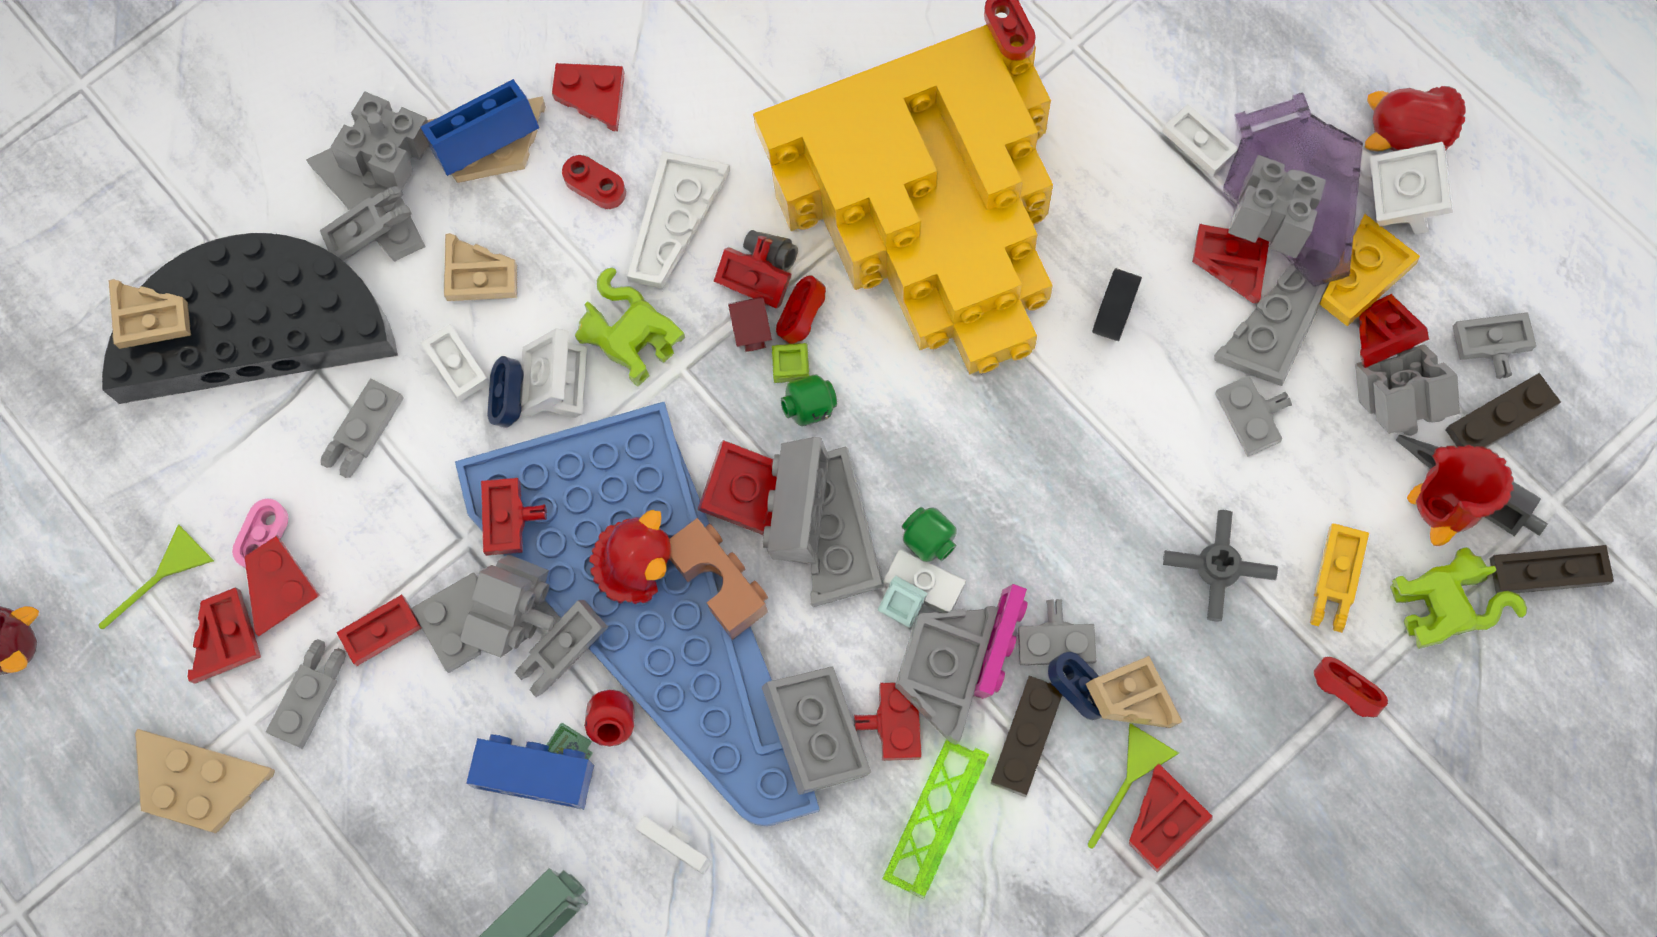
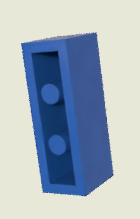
(480, 127)
(531, 772)

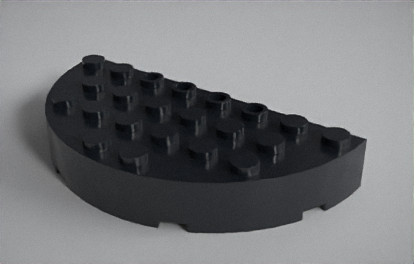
(254, 314)

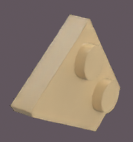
(476, 272)
(146, 316)
(1134, 695)

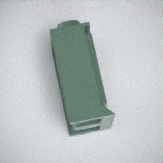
(541, 908)

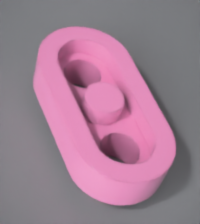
(255, 531)

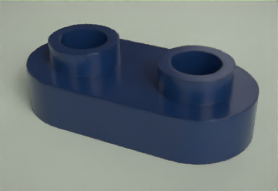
(504, 392)
(1073, 685)

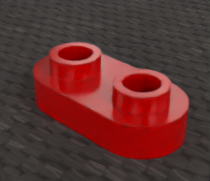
(1010, 29)
(591, 181)
(801, 309)
(1351, 687)

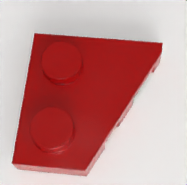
(590, 90)
(275, 585)
(1166, 820)

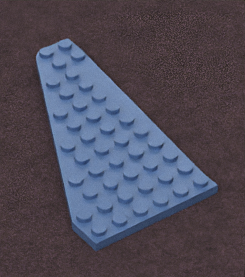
(661, 651)

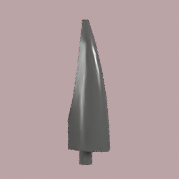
(1512, 516)

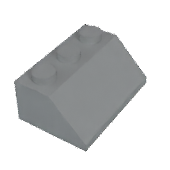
(797, 501)

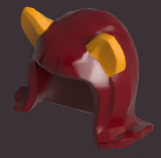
(16, 638)

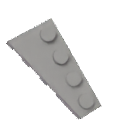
(353, 189)
(1275, 330)
(845, 549)

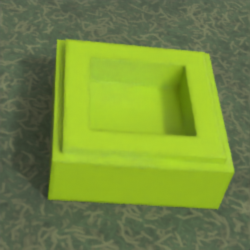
(790, 362)

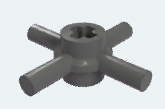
(1208, 570)

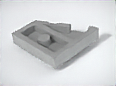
(443, 622)

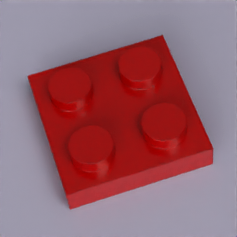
(739, 487)

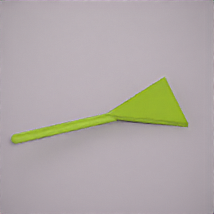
(180, 555)
(1142, 757)

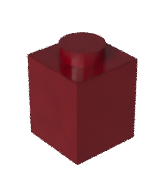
(750, 323)

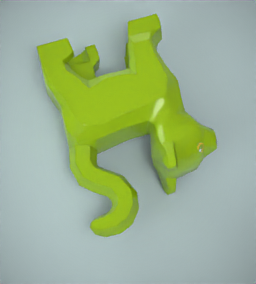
(632, 332)
(1447, 602)

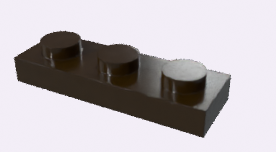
(1504, 414)
(1552, 569)
(1027, 737)

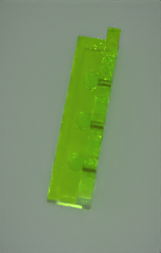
(948, 825)

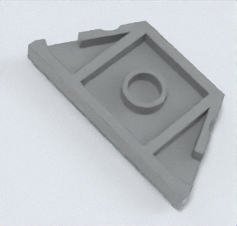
(945, 665)

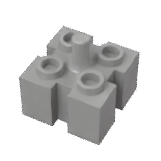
(380, 141)
(1277, 206)
(1408, 390)
(506, 605)

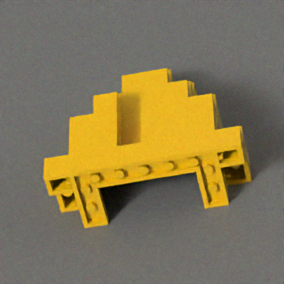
(928, 184)

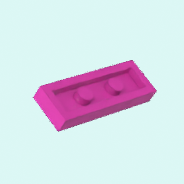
(1001, 642)

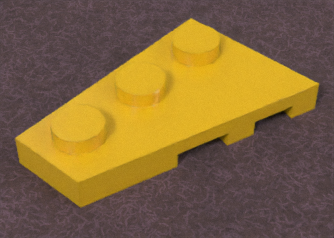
(1375, 266)

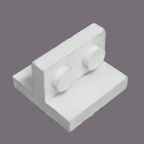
(1411, 186)
(553, 375)

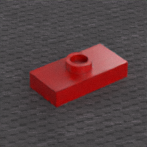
(379, 630)

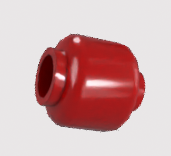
(609, 718)

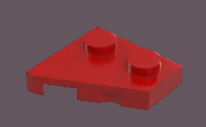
(1232, 260)
(1388, 330)
(223, 636)

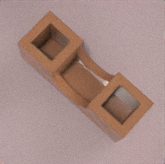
(698, 551)

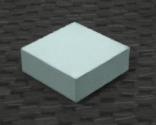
(902, 601)

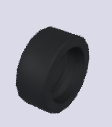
(1116, 304)

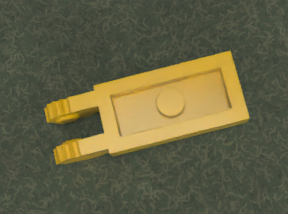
(1339, 573)

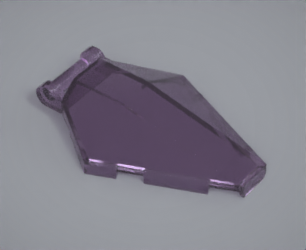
(1316, 149)

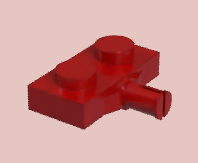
(753, 274)
(505, 516)
(895, 723)

